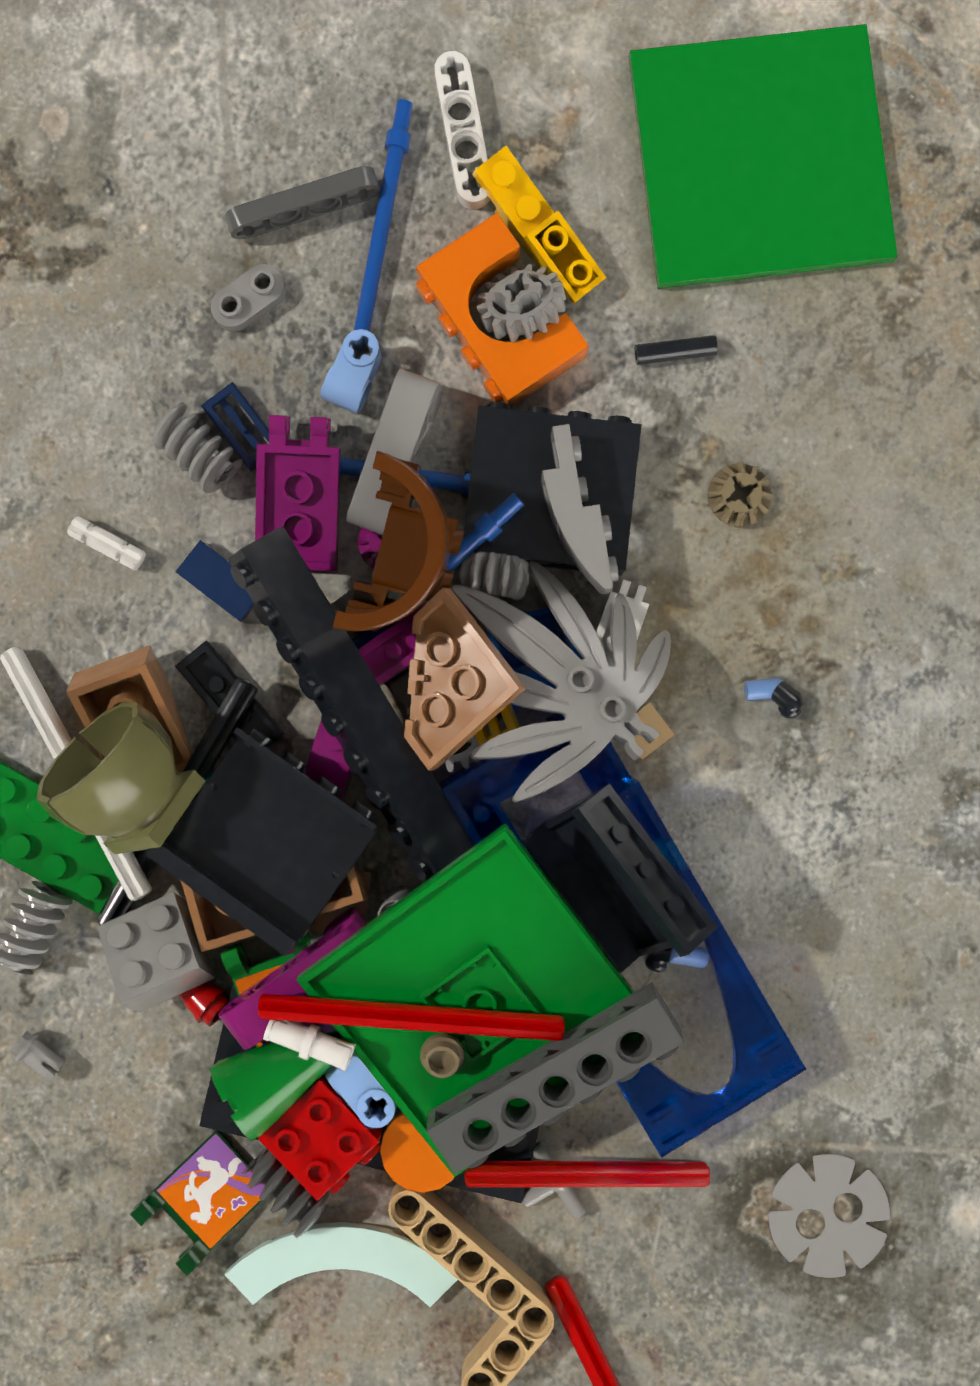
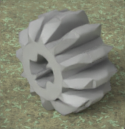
(496, 575)

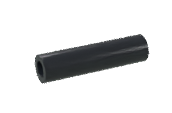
(676, 350)

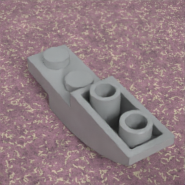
(578, 527)

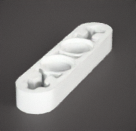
(461, 130)

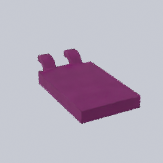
(300, 490)

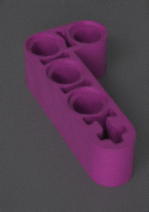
(241, 1013)

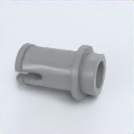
(35, 1055)

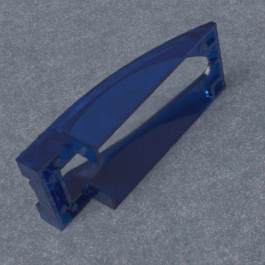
(760, 1046)

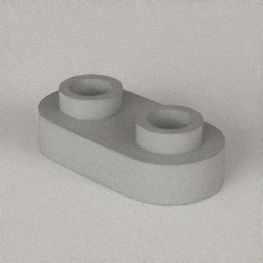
(250, 300)

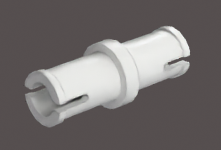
(310, 1042)

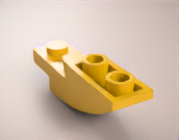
(535, 225)

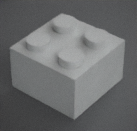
(154, 953)

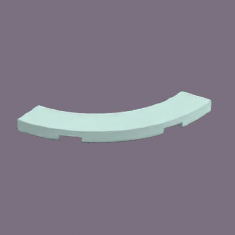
(340, 1247)

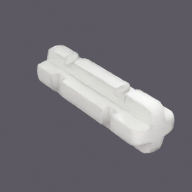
(106, 543)

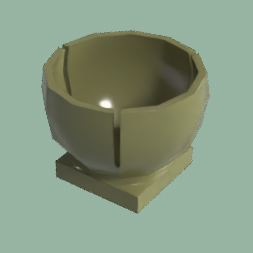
(131, 793)

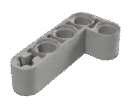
(400, 431)

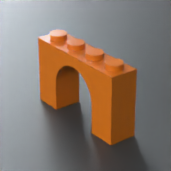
(509, 368)

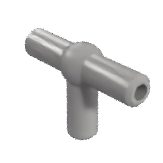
(567, 1194)

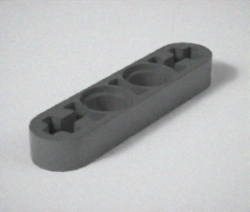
(302, 202)

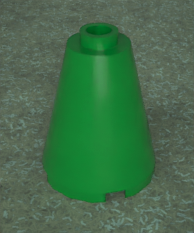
(264, 1084)

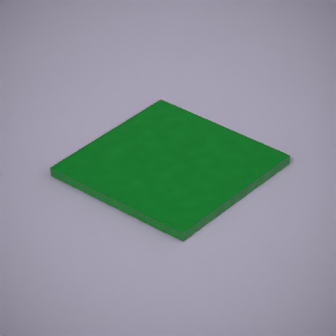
(762, 156)
(468, 938)

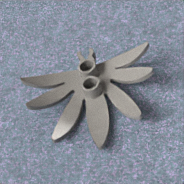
(590, 693)

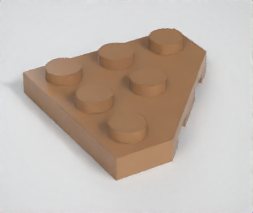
(453, 680)

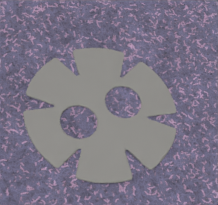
(856, 1237)

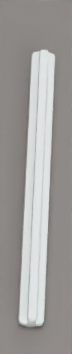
(56, 739)

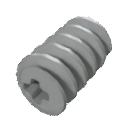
(193, 451)
(32, 927)

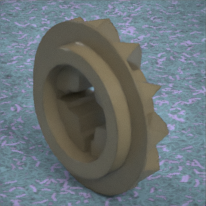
(735, 512)

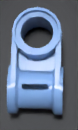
(350, 378)
(358, 1089)

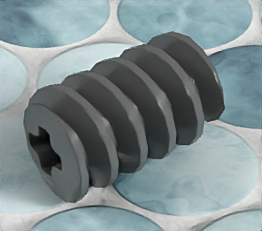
(286, 1190)

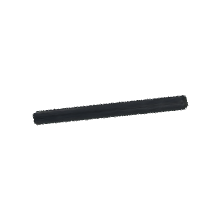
(202, 762)

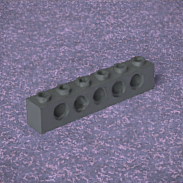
(526, 1078)

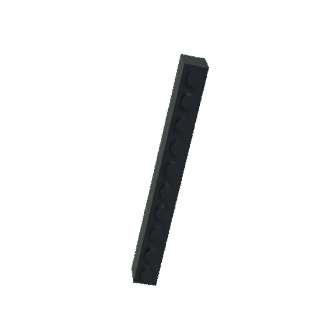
(350, 702)

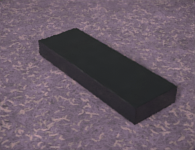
(212, 681)

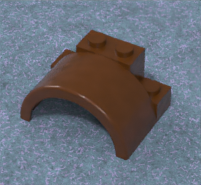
(411, 551)

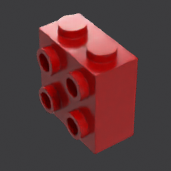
(321, 1140)

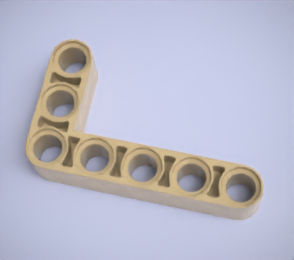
(479, 1278)

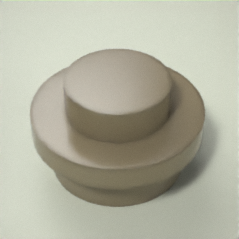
(442, 1055)

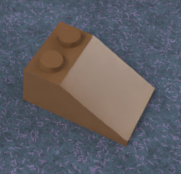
(135, 679)

